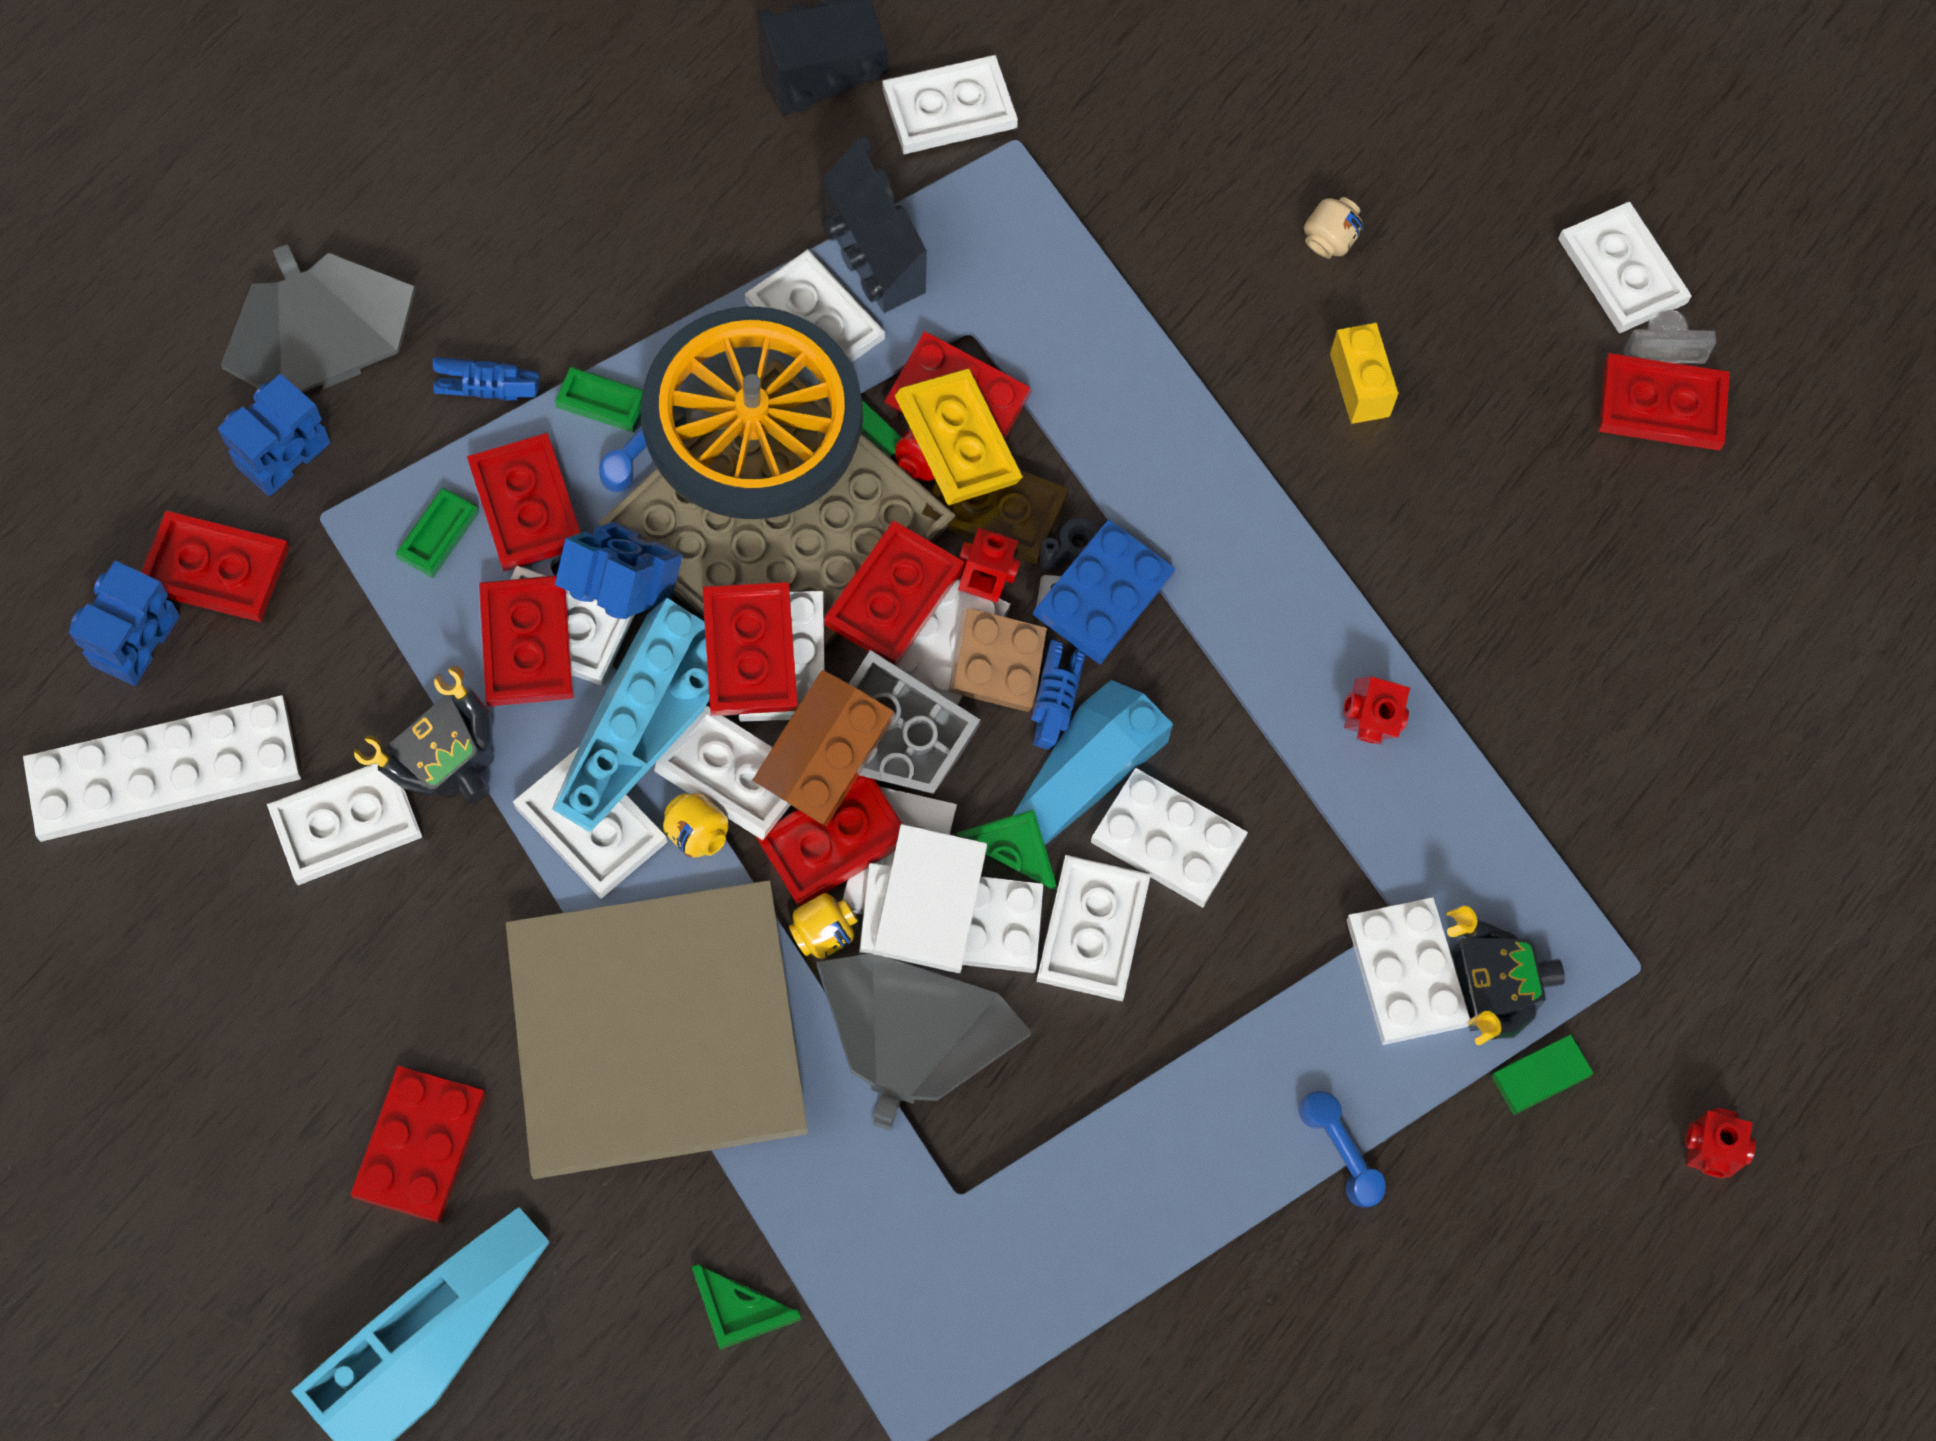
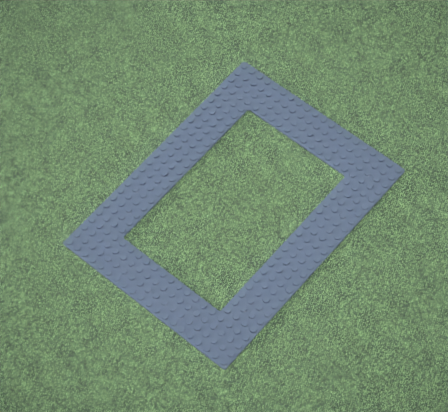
(969, 1292)

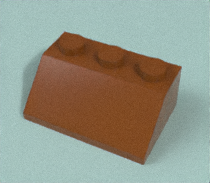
(824, 747)

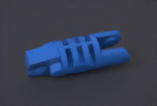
(485, 379)
(1056, 695)

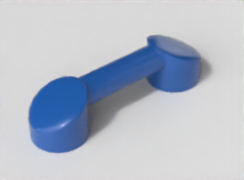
(616, 465)
(1324, 1111)

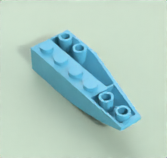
(643, 712)
(422, 1340)

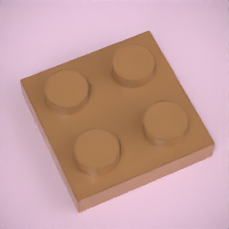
(997, 659)

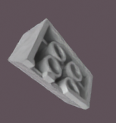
(925, 733)

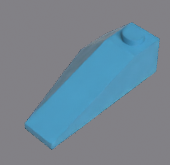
(1099, 749)

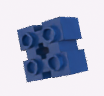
(274, 434)
(618, 570)
(124, 622)

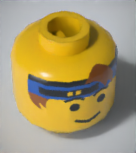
(695, 825)
(823, 926)

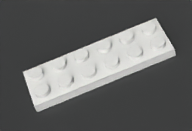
(161, 768)

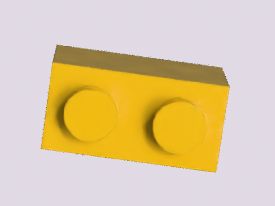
(1363, 373)

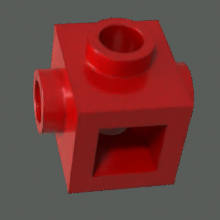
(988, 564)
(1376, 709)
(1710, 1152)

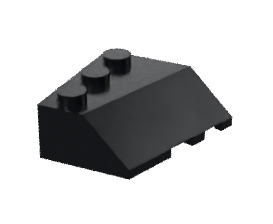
(819, 51)
(871, 231)

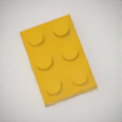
(958, 436)

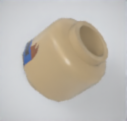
(1333, 227)

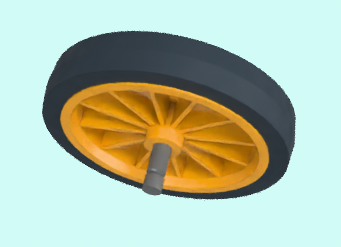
(751, 412)

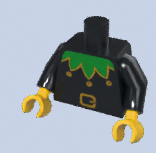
(443, 747)
(1499, 976)

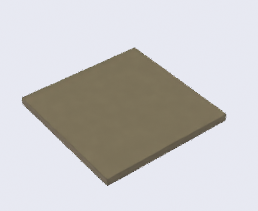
(653, 1030)

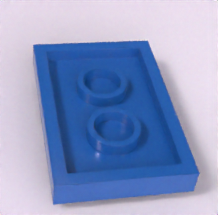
(1104, 591)

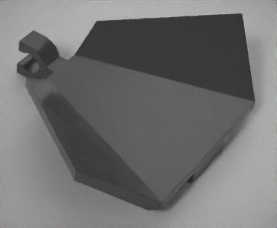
(318, 323)
(914, 1028)

